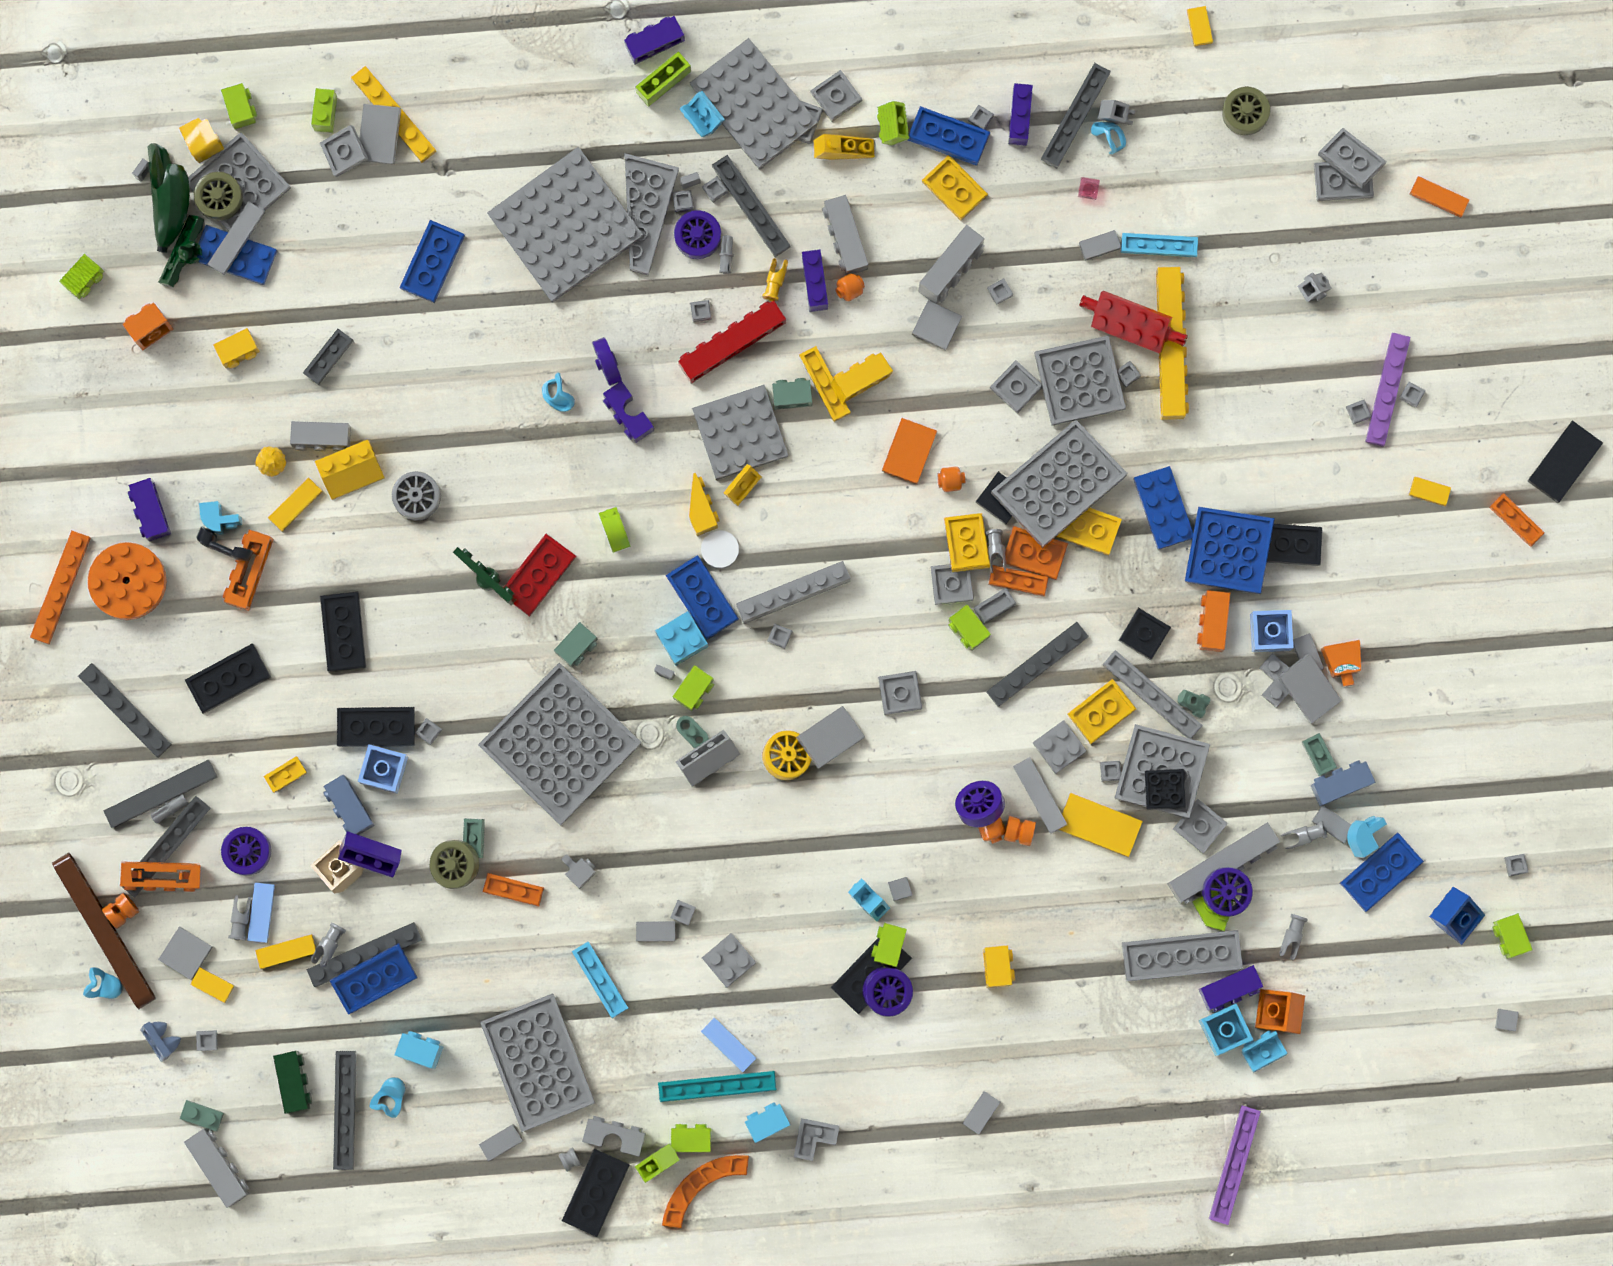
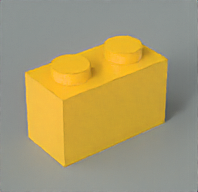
(236, 348)

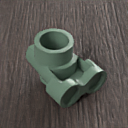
(1194, 702)

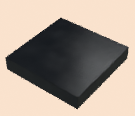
(990, 503)
(1144, 633)

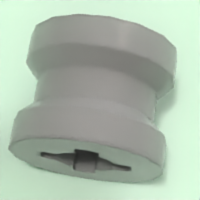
(569, 1159)

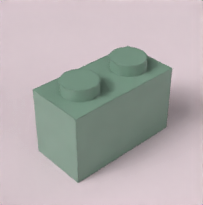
(792, 394)
(576, 645)

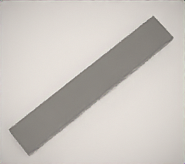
(1152, 695)

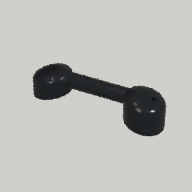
(208, 538)

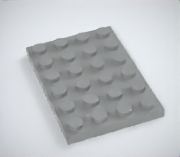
(755, 103)
(1059, 483)
(537, 1062)

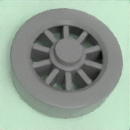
(416, 495)

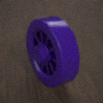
(697, 235)
(606, 361)
(978, 808)
(246, 851)
(1227, 891)
(887, 991)

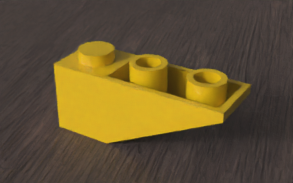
(843, 147)
(700, 513)

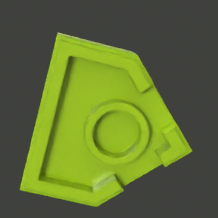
(1208, 917)

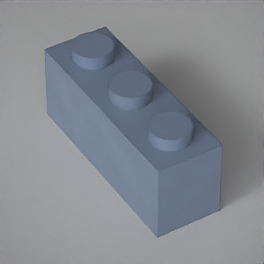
(1342, 782)
(348, 805)

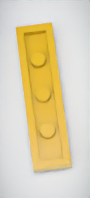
(822, 381)

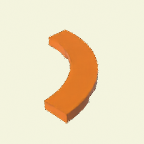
(697, 1181)

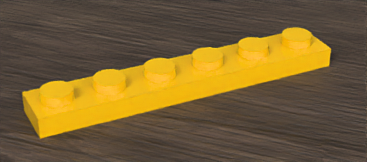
(407, 129)

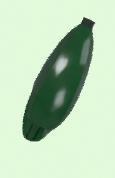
(169, 196)

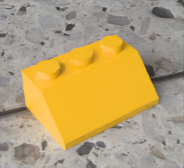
(349, 469)

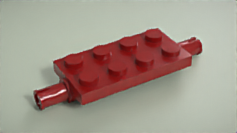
(1132, 321)

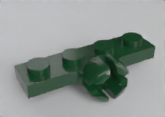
(184, 251)
(486, 577)

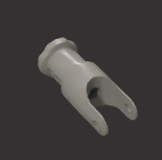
(995, 547)
(1307, 834)
(239, 920)
(1293, 935)
(328, 945)

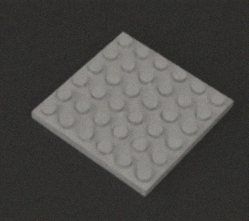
(565, 224)
(559, 744)

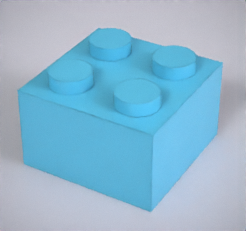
(681, 638)
(1225, 1029)
(418, 1050)
(766, 1123)

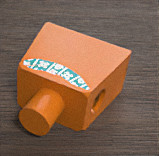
(1343, 660)

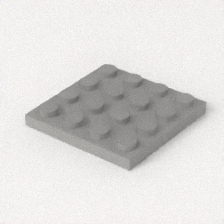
(254, 174)
(1079, 380)
(740, 432)
(1161, 751)

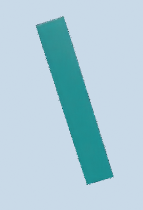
(717, 1086)

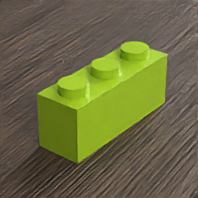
(663, 79)

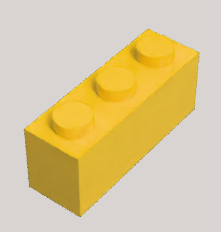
(861, 377)

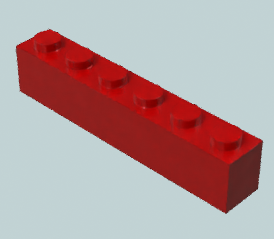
(732, 341)

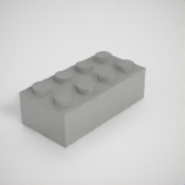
(951, 265)

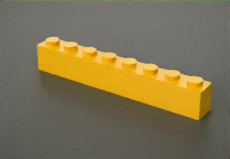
(1172, 356)

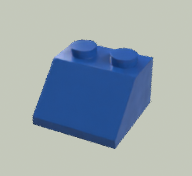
(1457, 915)

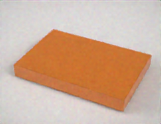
(909, 451)
(1028, 555)

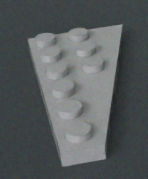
(648, 197)

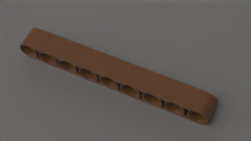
(103, 931)

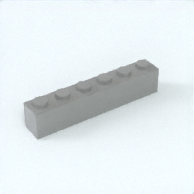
(793, 592)
(1233, 856)

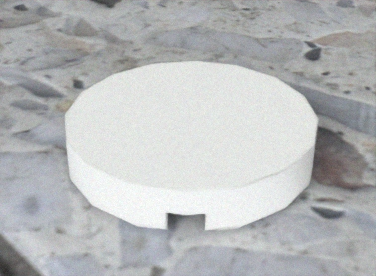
(720, 549)

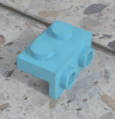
(702, 114)
(1263, 1051)

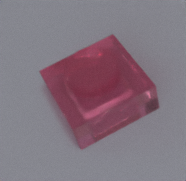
(1088, 188)

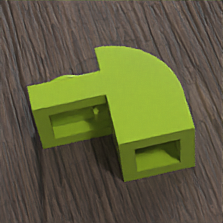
(614, 529)

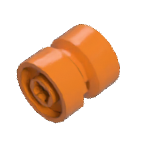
(1019, 831)
(125, 905)

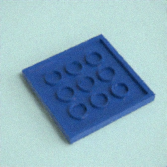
(1229, 550)

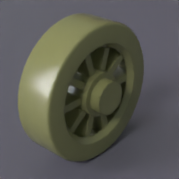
(1245, 111)
(218, 196)
(454, 864)

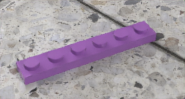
(1387, 389)
(1234, 1165)

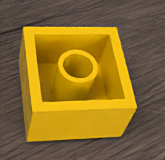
(997, 966)

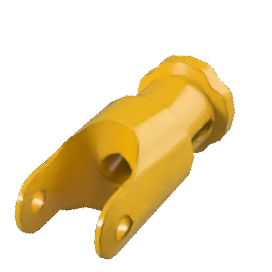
(775, 281)

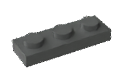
(328, 356)

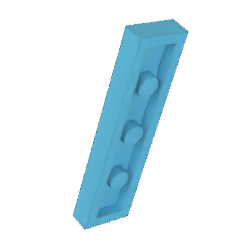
(1159, 245)
(600, 979)

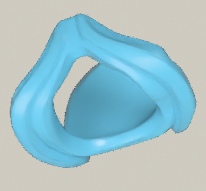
(1105, 127)
(561, 401)
(110, 985)
(393, 1088)

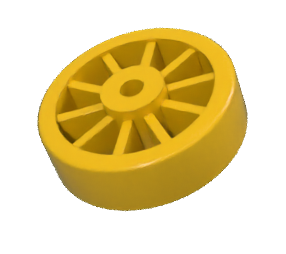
(786, 756)

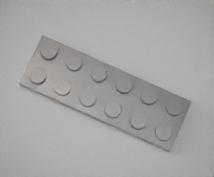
(1182, 955)

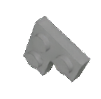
(1276, 691)
(813, 1132)

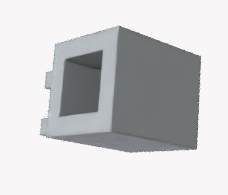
(1115, 112)
(579, 872)

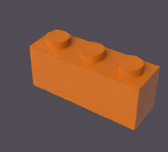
(1213, 621)

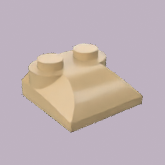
(334, 872)

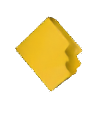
(201, 139)

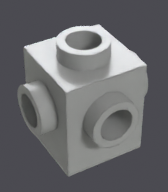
(1314, 287)

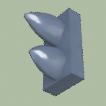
(161, 1047)

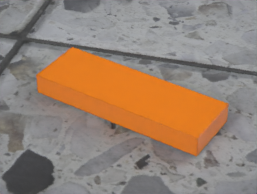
(1439, 196)
(1516, 520)
(1018, 580)
(513, 889)

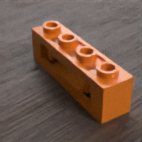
(236, 576)
(151, 883)

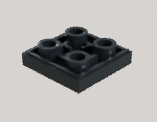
(1165, 789)

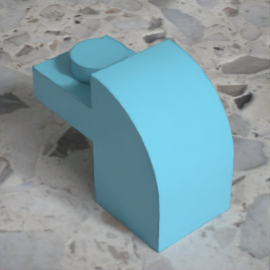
(212, 517)
(1360, 835)
(868, 900)

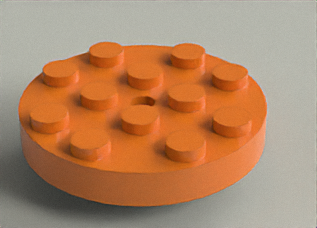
(114, 569)

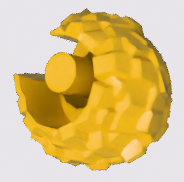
(270, 461)

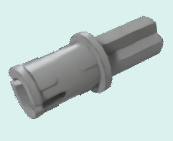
(726, 254)
(169, 809)

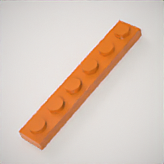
(60, 587)

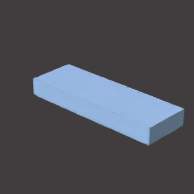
(261, 912)
(728, 1044)

